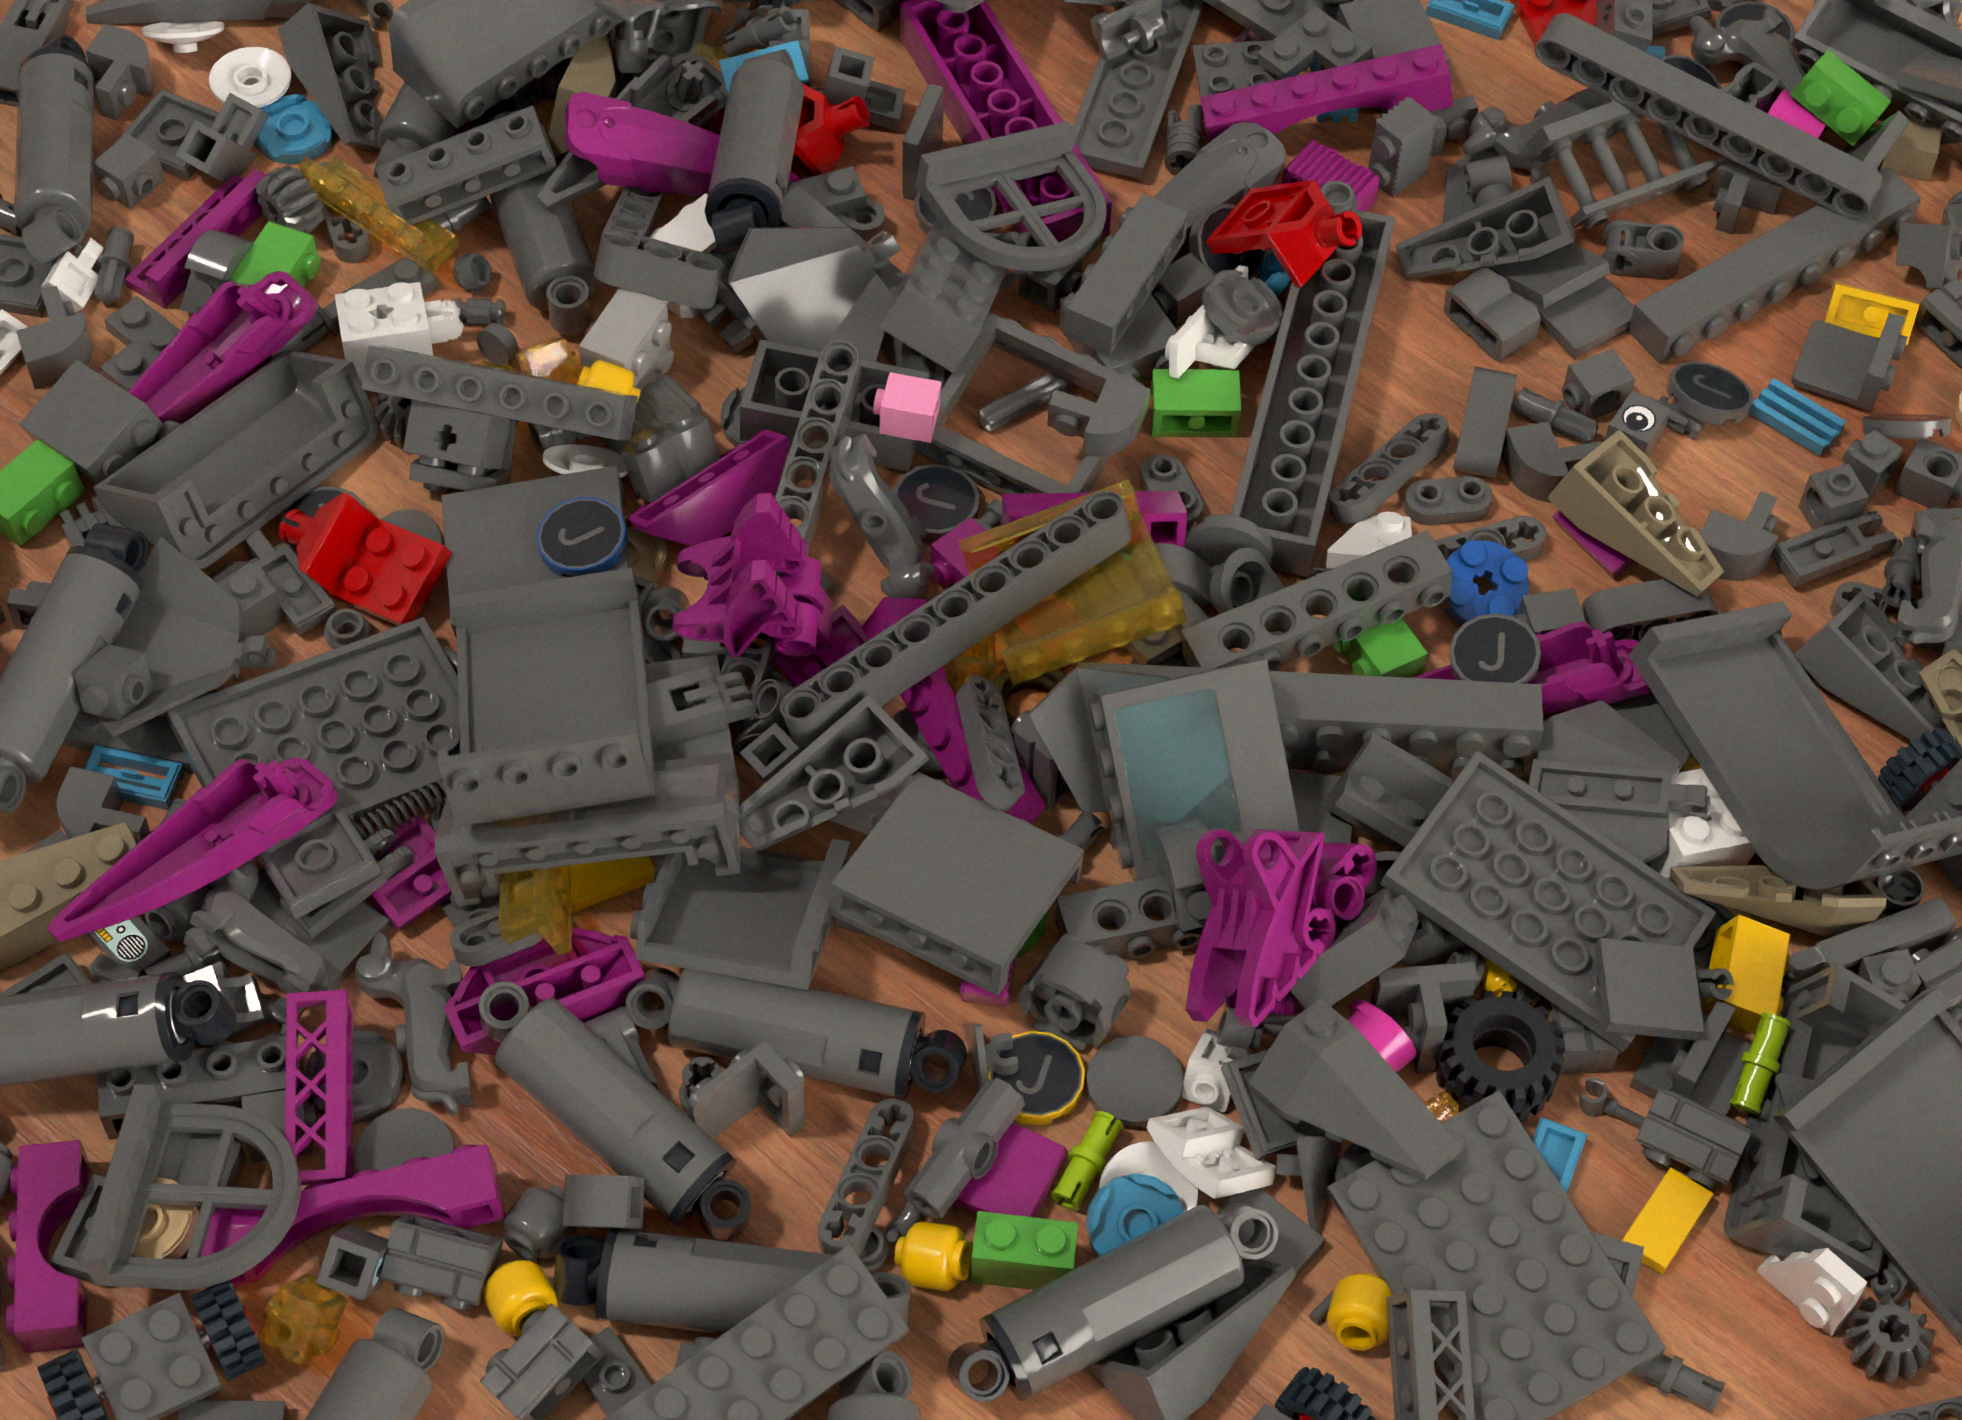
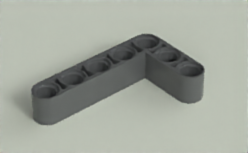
(651, 266)

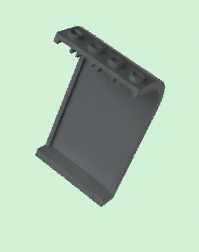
(549, 699)
(1781, 752)
(1890, 1144)

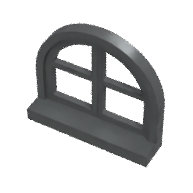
(999, 164)
(133, 1186)

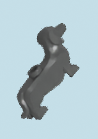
(1748, 43)
(1495, 133)
(881, 518)
(1941, 585)
(254, 939)
(426, 1031)

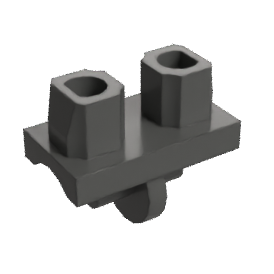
(1128, 28)
(741, 330)

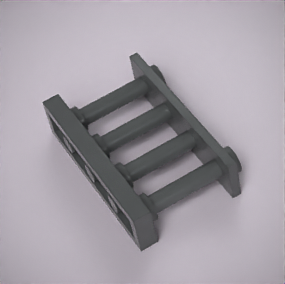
(1591, 128)

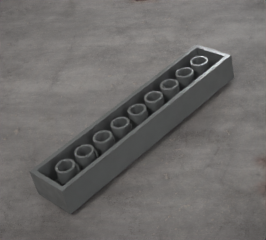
(1311, 397)
(1436, 720)

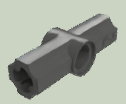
(964, 1148)

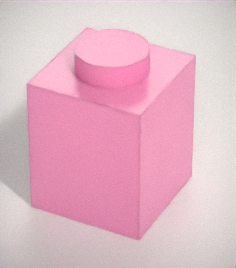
(908, 407)

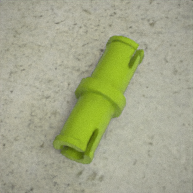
(1760, 1063)
(1087, 1160)

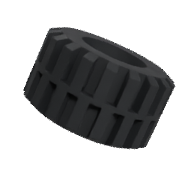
(1507, 1025)

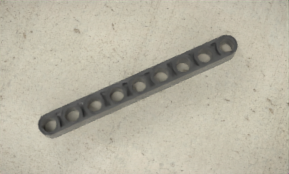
(1709, 116)
(812, 465)
(960, 615)

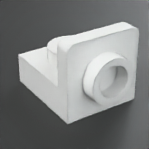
(1204, 1077)

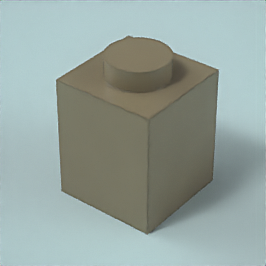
(1915, 151)

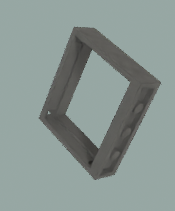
(992, 467)

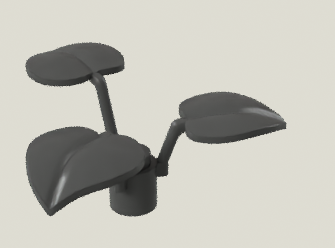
(631, 44)

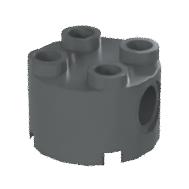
(1076, 992)

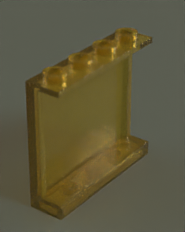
(1097, 611)

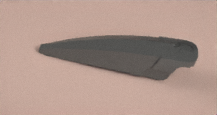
(189, 10)
(674, 87)
(1224, 172)

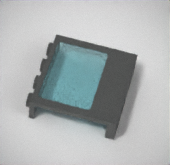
(1193, 752)

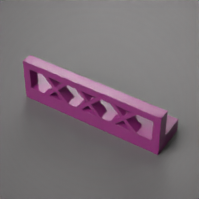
(228, 210)
(339, 1083)

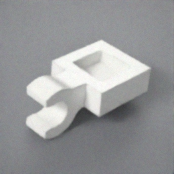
(74, 274)

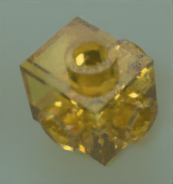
(550, 357)
(303, 1320)

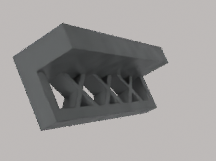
(1414, 1355)

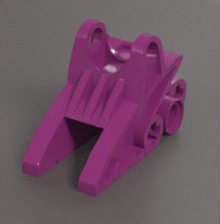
(746, 593)
(1262, 915)

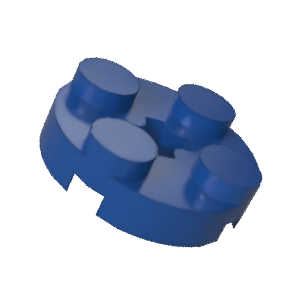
(1500, 566)

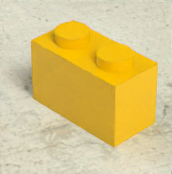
(1757, 961)

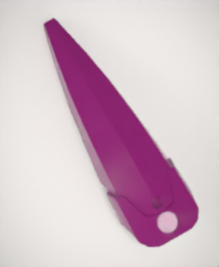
(641, 146)
(224, 344)
(1579, 668)
(203, 840)

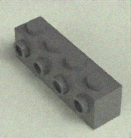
(467, 166)
(1124, 273)
(208, 1077)

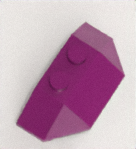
(714, 497)
(584, 980)

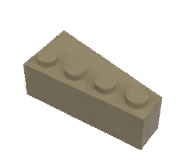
(46, 881)

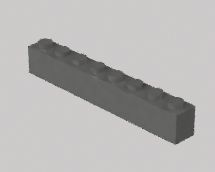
(1766, 271)

